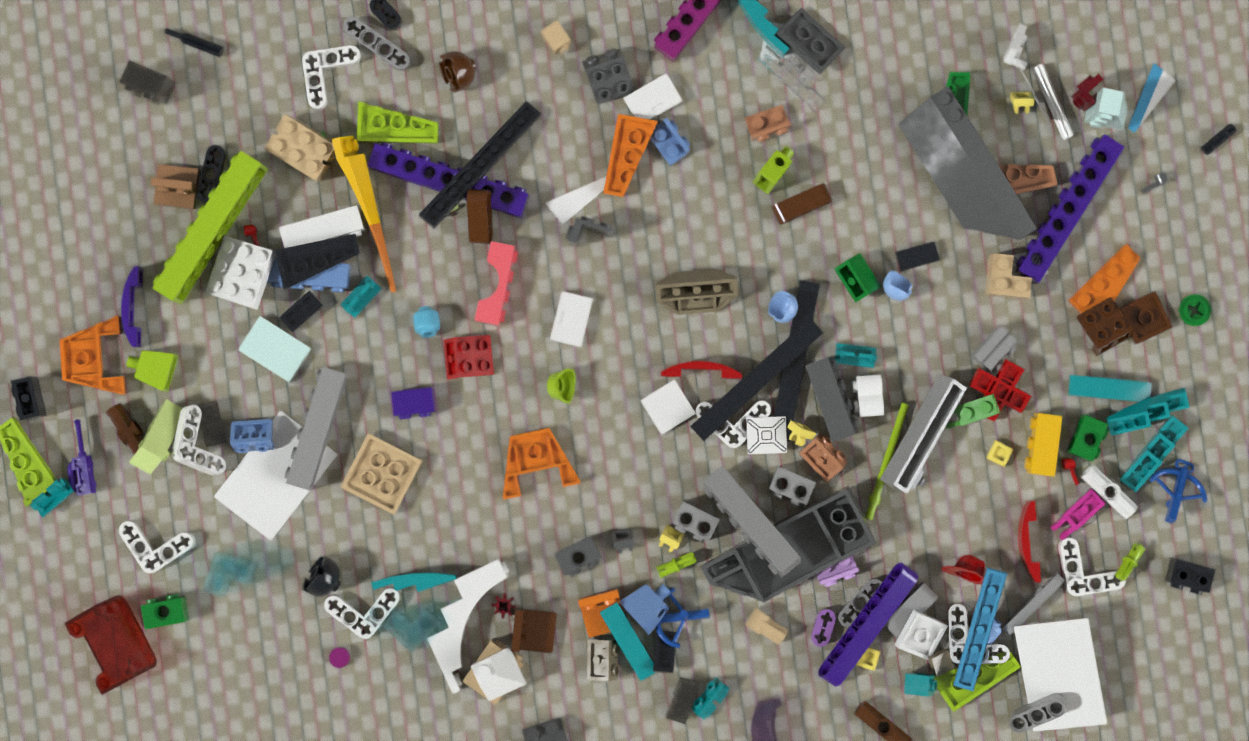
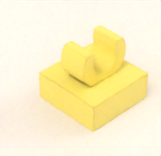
(1022, 99)
(800, 433)
(671, 537)

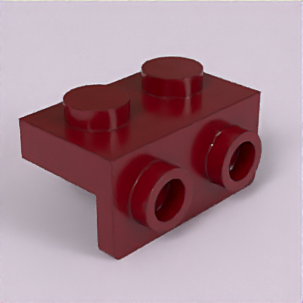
(1082, 98)

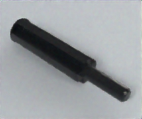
(197, 42)

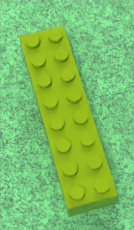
(210, 227)

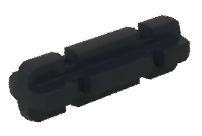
(1218, 139)

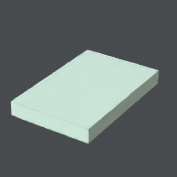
(274, 349)

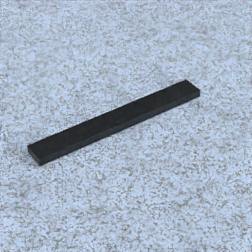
(479, 165)
(792, 374)
(756, 379)

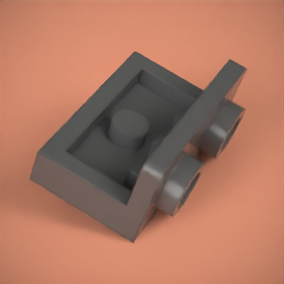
(547, 731)

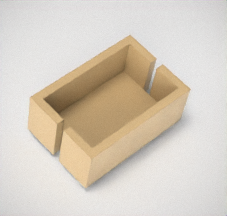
(301, 147)

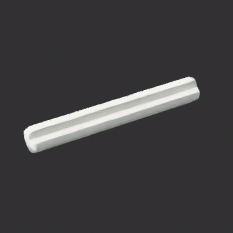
(1053, 101)

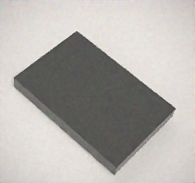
(810, 41)

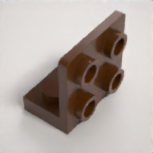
(1105, 326)
(533, 630)

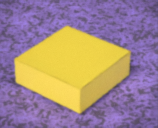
(999, 453)
(869, 659)

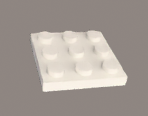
(240, 272)

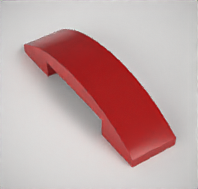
(726, 372)
(1032, 567)

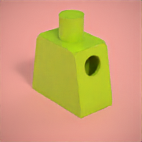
(774, 169)
(154, 368)

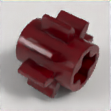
(498, 604)

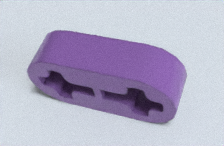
(827, 629)

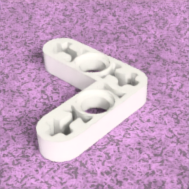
(322, 64)
(737, 428)
(188, 445)
(150, 553)
(1078, 576)
(368, 618)
(954, 644)

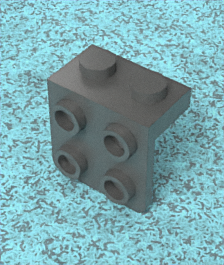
(608, 75)
(574, 232)

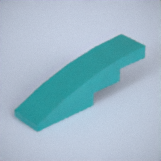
(756, 15)
(1109, 388)
(1144, 412)
(1153, 453)
(421, 580)
(628, 641)

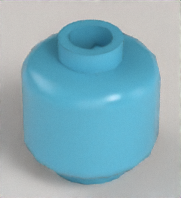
(426, 322)

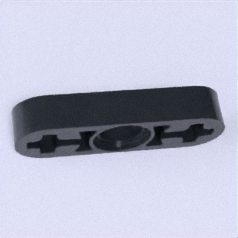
(206, 166)

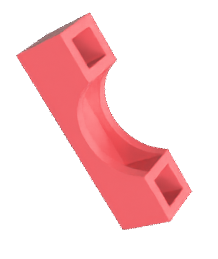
(491, 310)

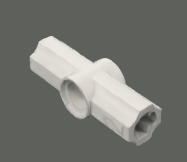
(1118, 500)

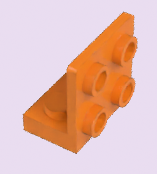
(591, 608)

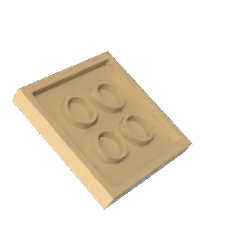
(381, 474)

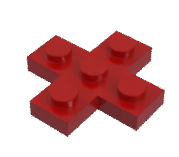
(1002, 386)

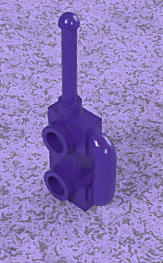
(84, 467)

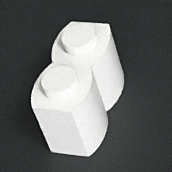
(868, 395)

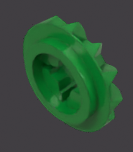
(1203, 308)

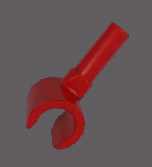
(251, 230)
(1068, 463)

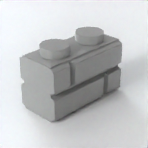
(994, 349)

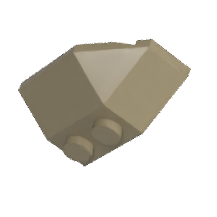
(696, 291)

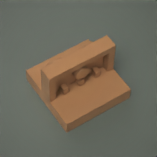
(175, 186)

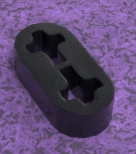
(382, 16)

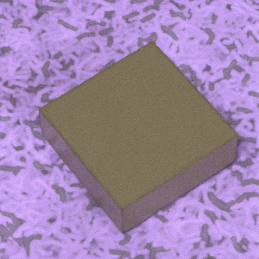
(941, 662)

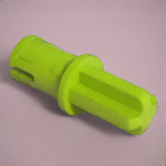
(1129, 562)
(676, 564)

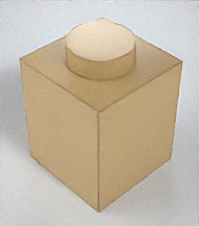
(556, 38)

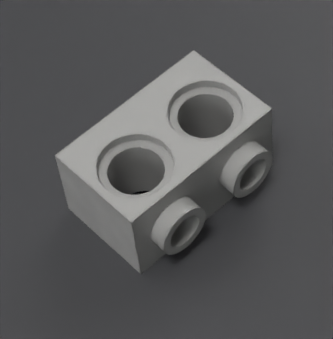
(793, 481)
(697, 517)

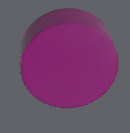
(339, 657)

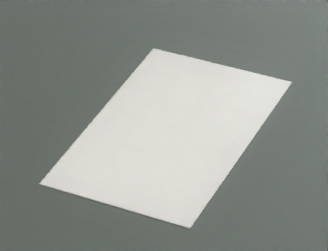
(259, 486)
(1062, 661)

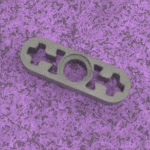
(845, 609)

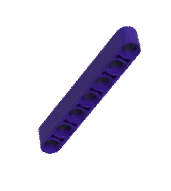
(868, 624)

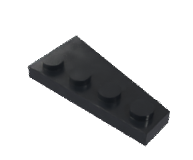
(309, 259)

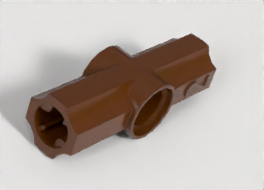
(127, 429)
(873, 718)

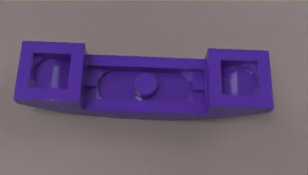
(134, 280)

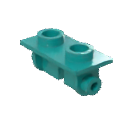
(360, 296)
(855, 355)
(56, 494)
(714, 691)

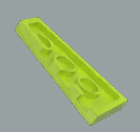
(389, 126)
(25, 461)
(988, 676)

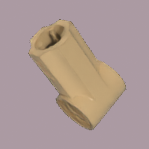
(762, 624)

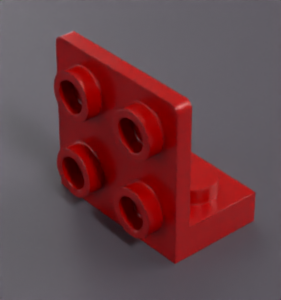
(468, 356)

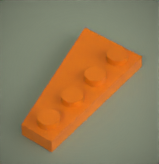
(628, 147)
(1106, 281)

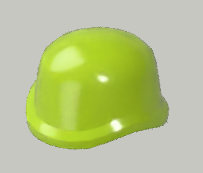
(562, 385)

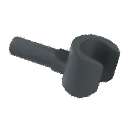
(1160, 179)

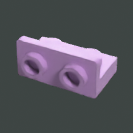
(844, 568)

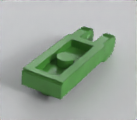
(975, 411)

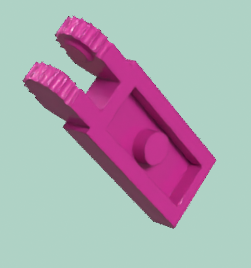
(1079, 513)

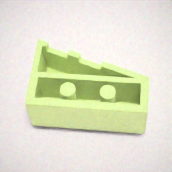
(158, 438)

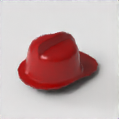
(968, 568)

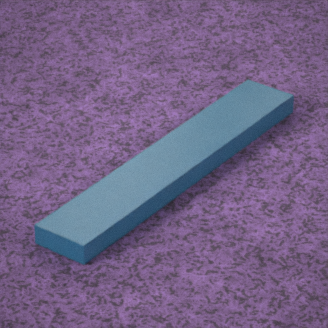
(980, 629)

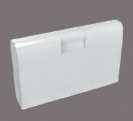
(653, 98)
(571, 319)

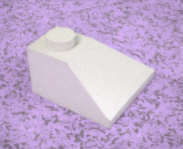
(498, 674)

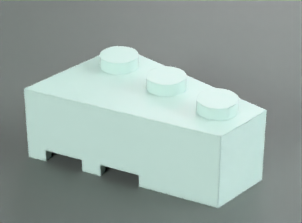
(1108, 110)

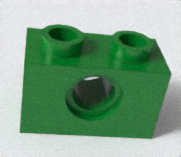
(1079, 447)
(152, 611)

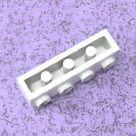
(324, 227)

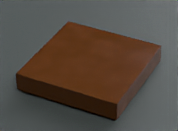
(1146, 317)

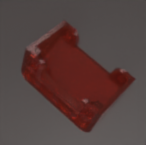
(114, 641)

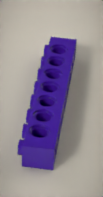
(1111, 151)
(382, 152)

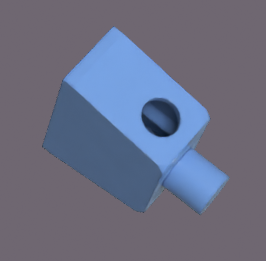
(647, 606)

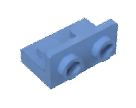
(669, 142)
(252, 435)

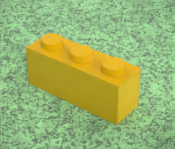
(1043, 444)

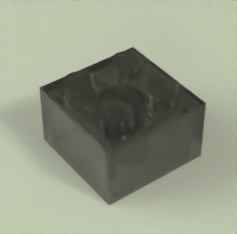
(147, 82)

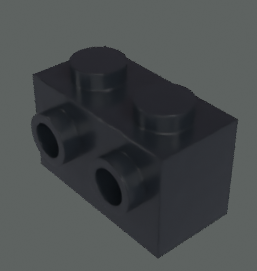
(28, 398)
(1189, 575)

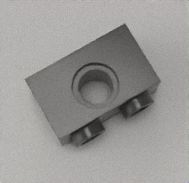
(587, 547)

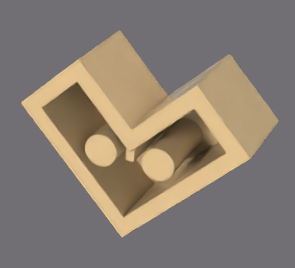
(1000, 279)

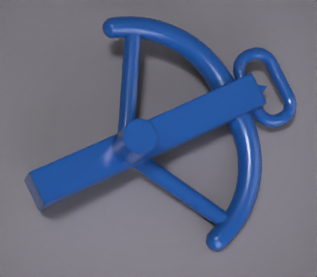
(1177, 495)
(682, 617)

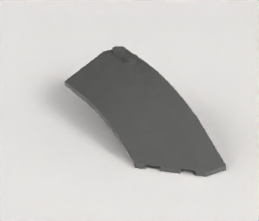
(965, 168)
(819, 535)

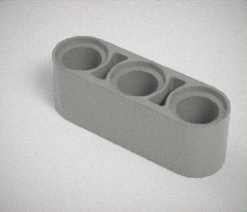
(919, 599)
(1031, 720)

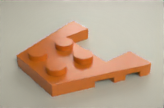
(83, 357)
(533, 453)

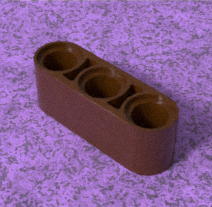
(801, 203)
(479, 216)

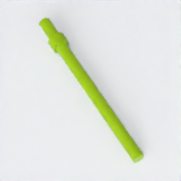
(875, 499)

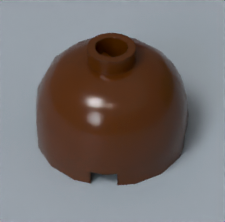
(457, 70)

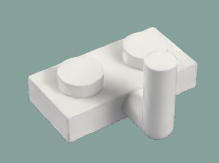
(1014, 49)

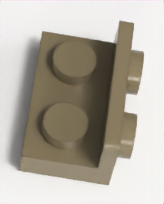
(602, 659)

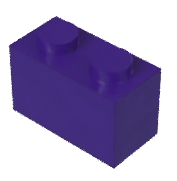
(413, 402)

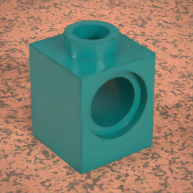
(920, 684)

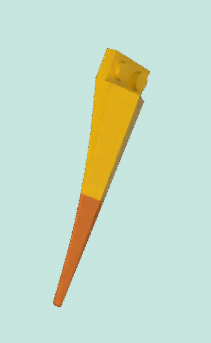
(357, 173)

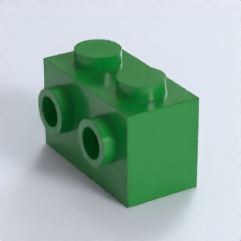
(857, 277)

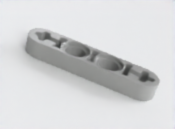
(376, 44)
(1033, 603)

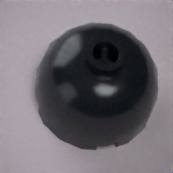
(323, 577)

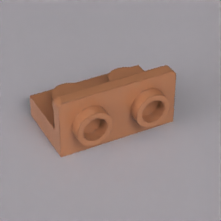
(767, 123)
(824, 457)

